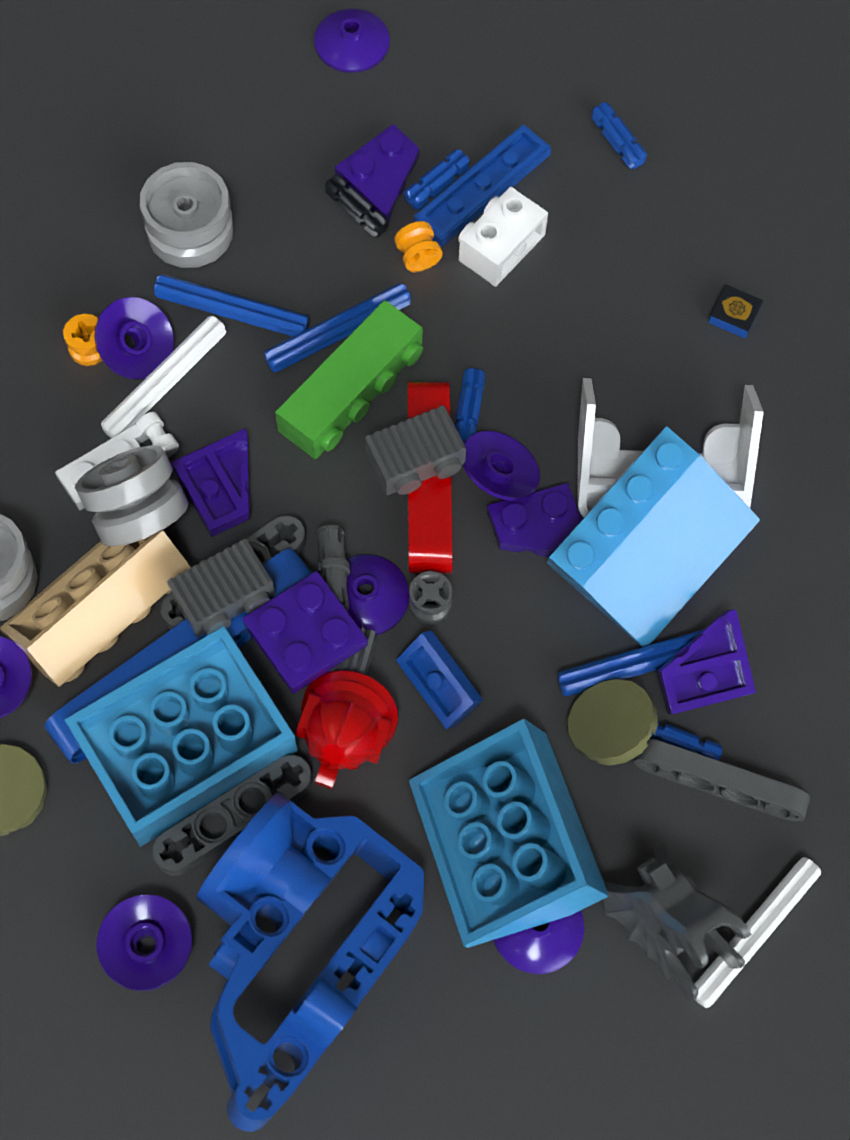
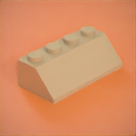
(93, 604)

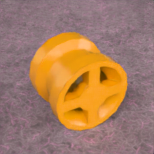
(418, 246)
(82, 350)

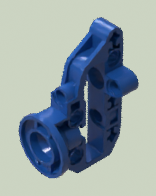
(278, 877)

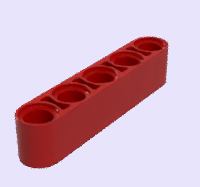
(432, 502)

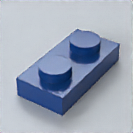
(439, 680)

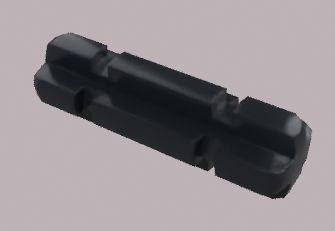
(356, 205)

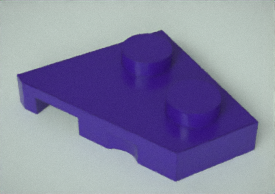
(381, 168)
(217, 482)

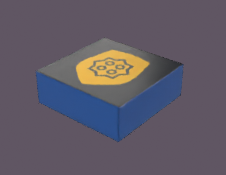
(735, 311)

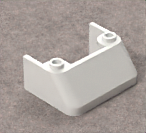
(726, 448)

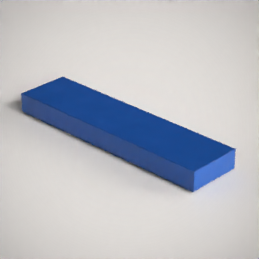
(486, 179)

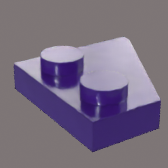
(535, 522)
(708, 668)

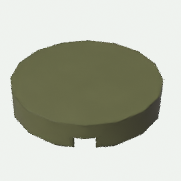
(612, 722)
(21, 789)

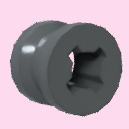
(430, 587)

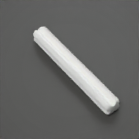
(164, 377)
(761, 926)

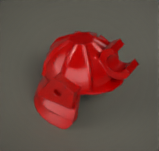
(346, 722)

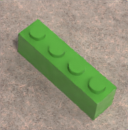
(350, 380)

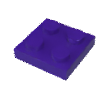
(305, 632)

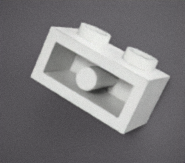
(502, 235)

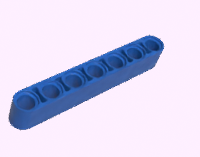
(283, 569)

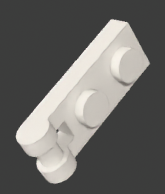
(147, 427)

